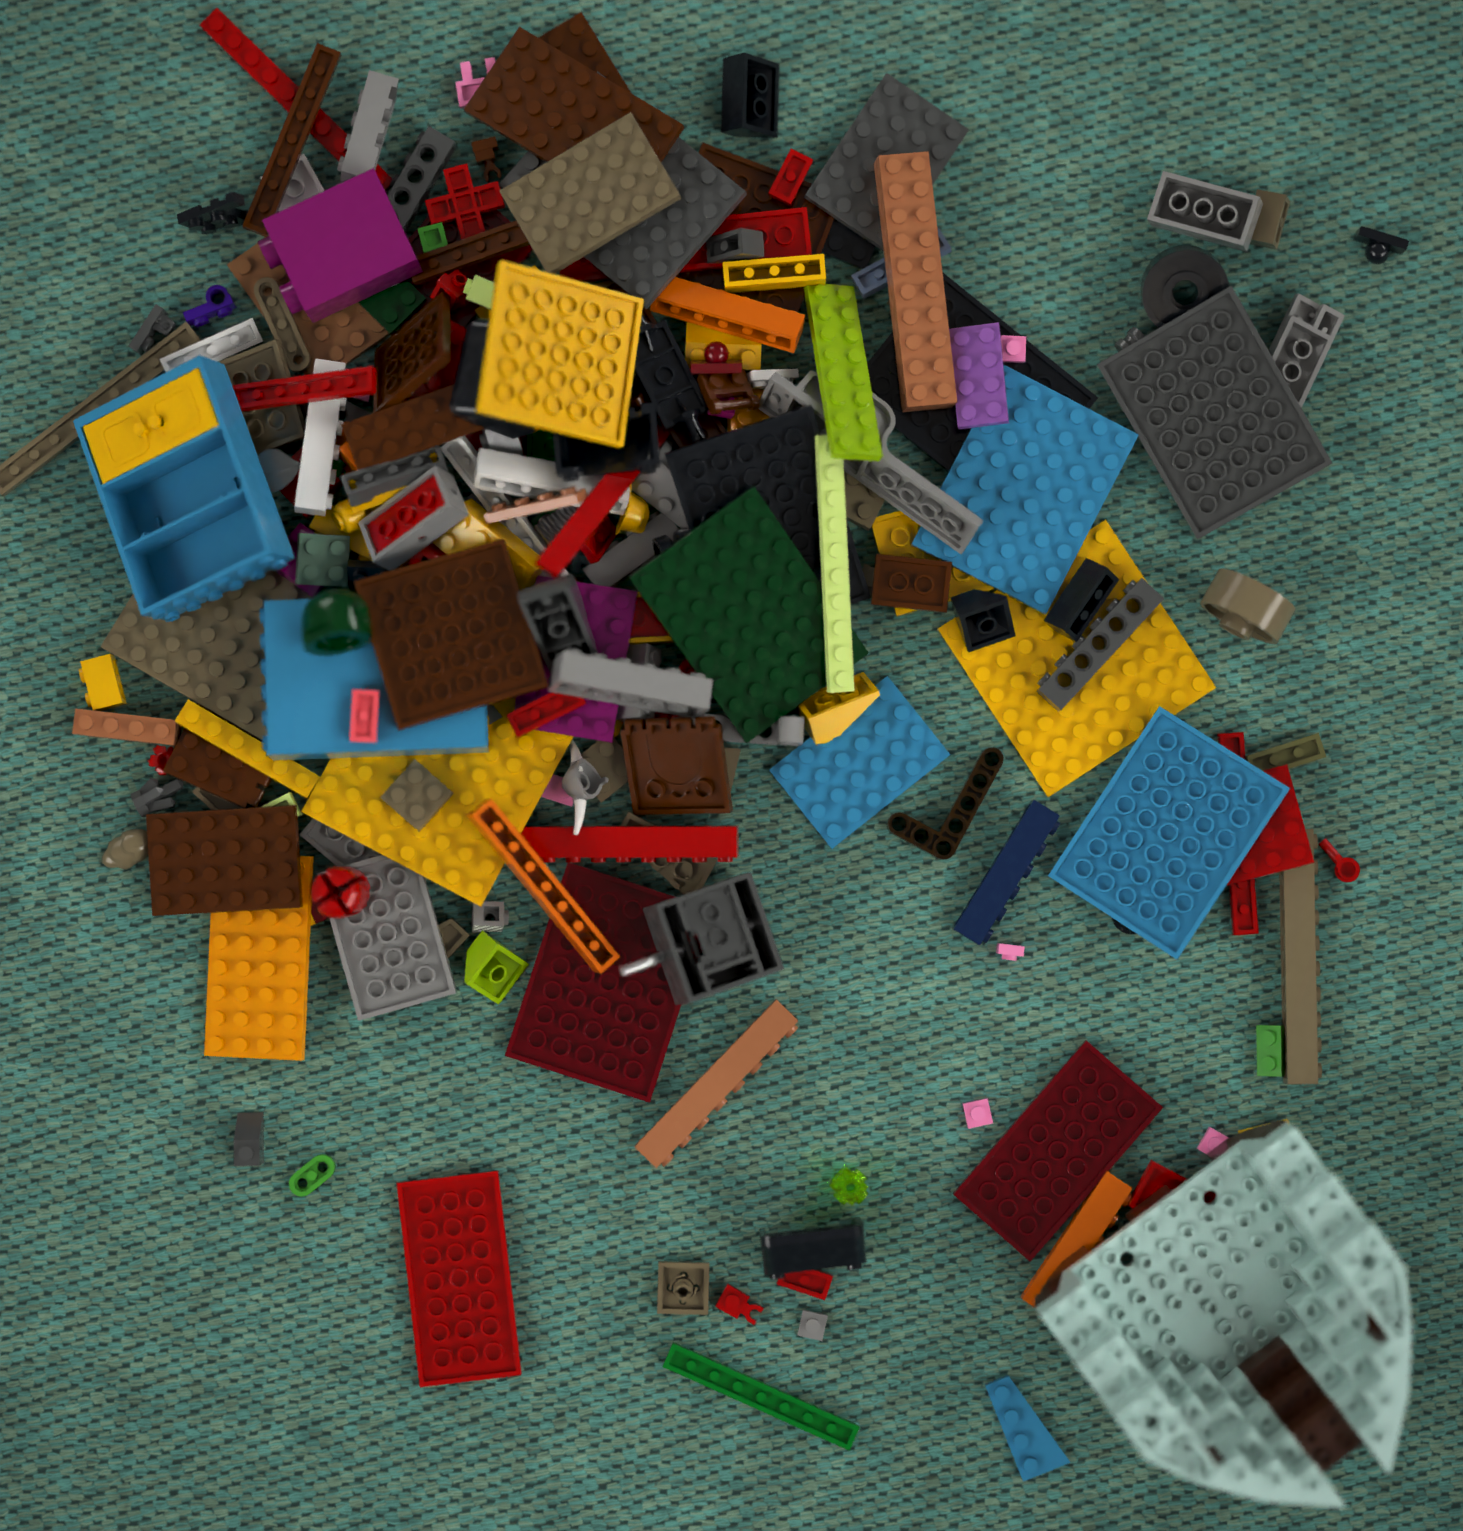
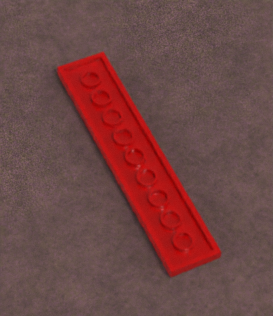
(783, 231)

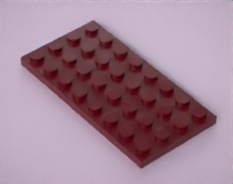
(1057, 1150)

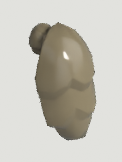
(126, 849)

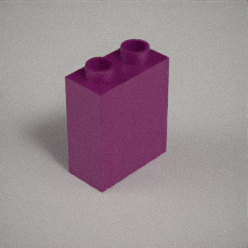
(338, 247)

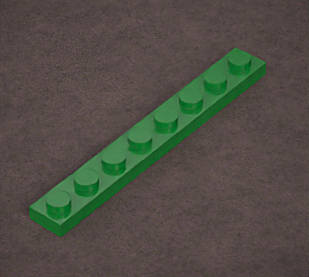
(761, 1396)

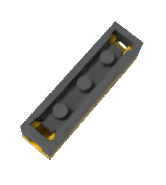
(382, 481)

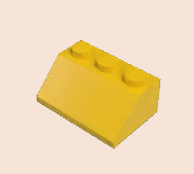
(739, 349)

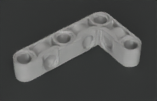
(785, 731)

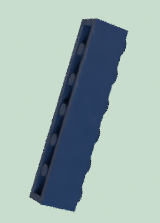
(1006, 872)

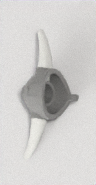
(581, 783)

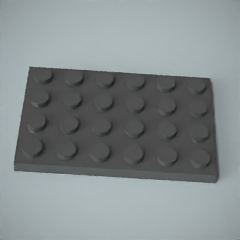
(889, 123)

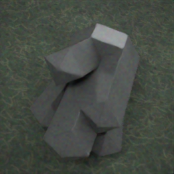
(154, 798)

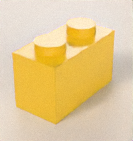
(102, 683)

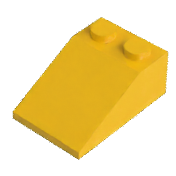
(832, 713)

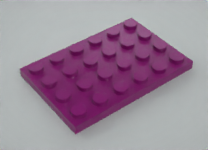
(611, 621)

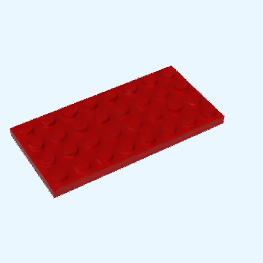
(459, 1278)

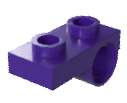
(199, 315)

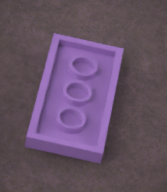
(979, 376)

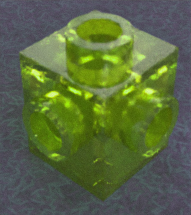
(842, 1179)

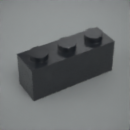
(1081, 599)

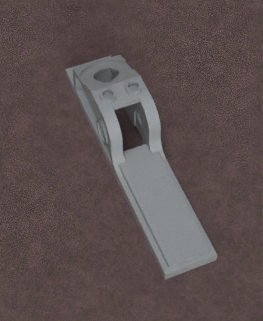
(887, 477)

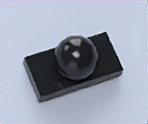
(1379, 244)

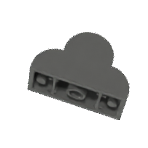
(557, 617)

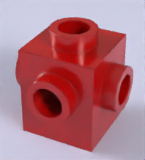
(453, 286)

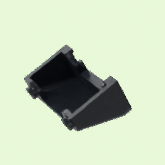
(586, 458)

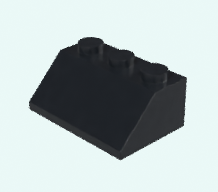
(750, 97)

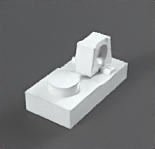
(760, 378)

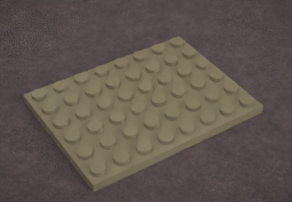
(209, 651)

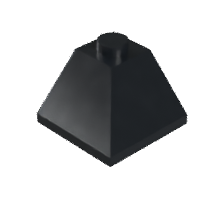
(982, 618)

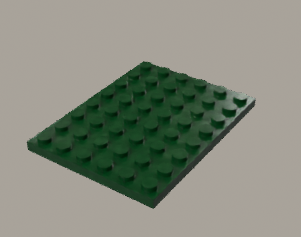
(743, 612)

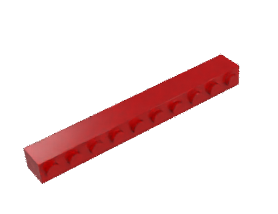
(633, 842)

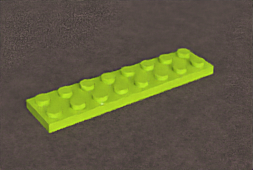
(842, 372)

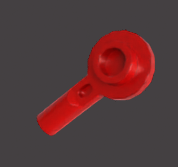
(1345, 868)

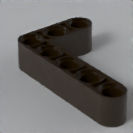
(955, 812)

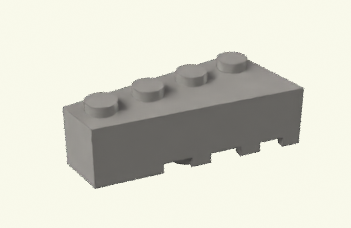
(369, 125)
(660, 490)

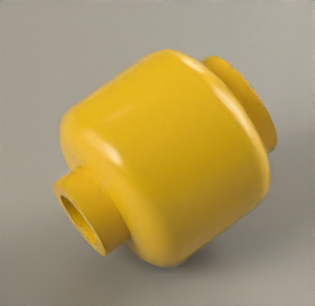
(345, 518)

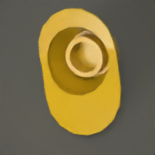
(635, 515)

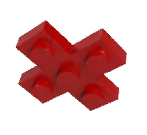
(464, 202)

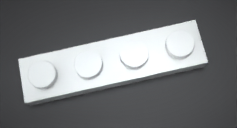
(216, 346)

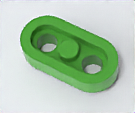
(312, 1174)

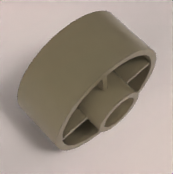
(1247, 607)

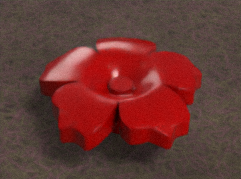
(160, 758)

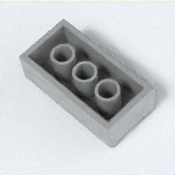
(1205, 211)

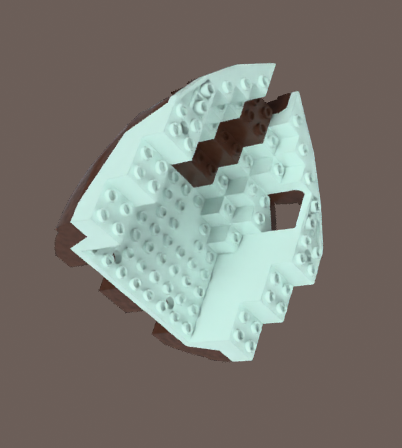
(1247, 1327)

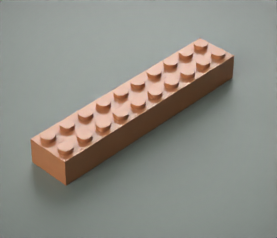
(915, 281)

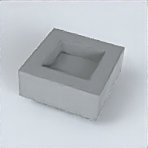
(812, 1325)

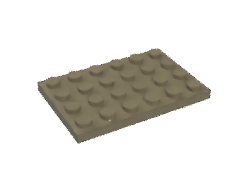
(590, 194)

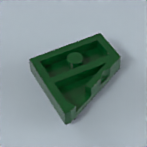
(394, 305)

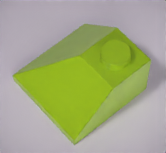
(492, 967)

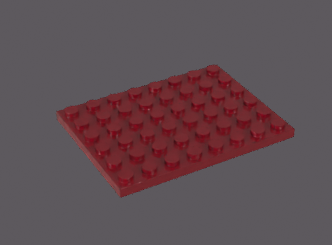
(595, 1023)

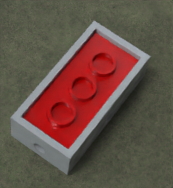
(413, 518)

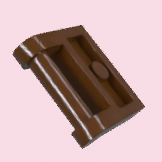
(727, 386)

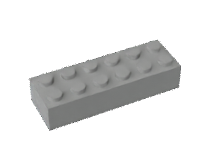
(630, 684)

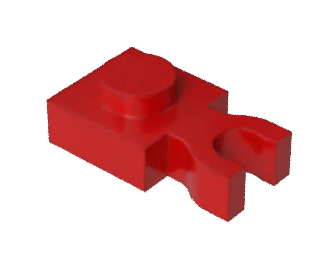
(735, 1302)

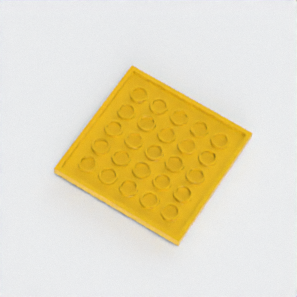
(559, 355)

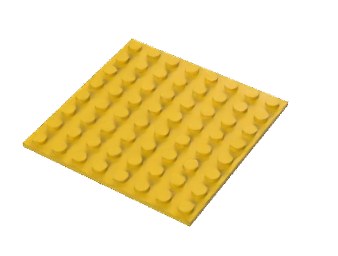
(1112, 707)
(449, 845)

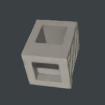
(493, 909)

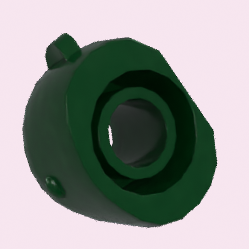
(335, 623)

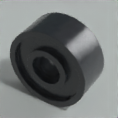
(1171, 267)

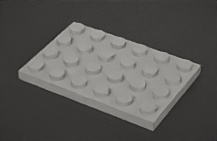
(394, 944)

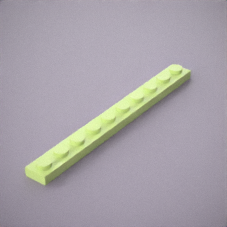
(834, 569)

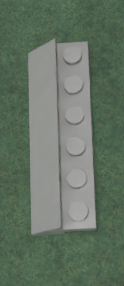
(1304, 343)

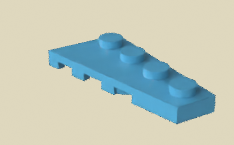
(1026, 1435)

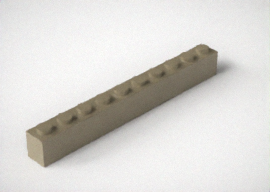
(1300, 971)

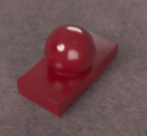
(716, 361)

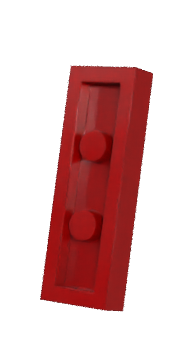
(543, 712)

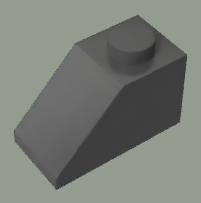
(735, 246)
(249, 1139)

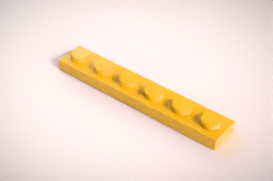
(246, 749)

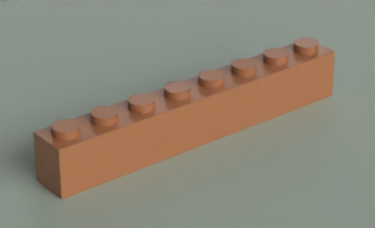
(716, 1084)

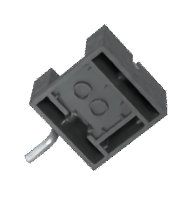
(721, 923)

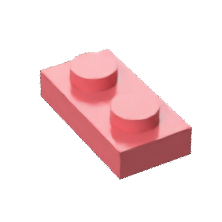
(364, 716)

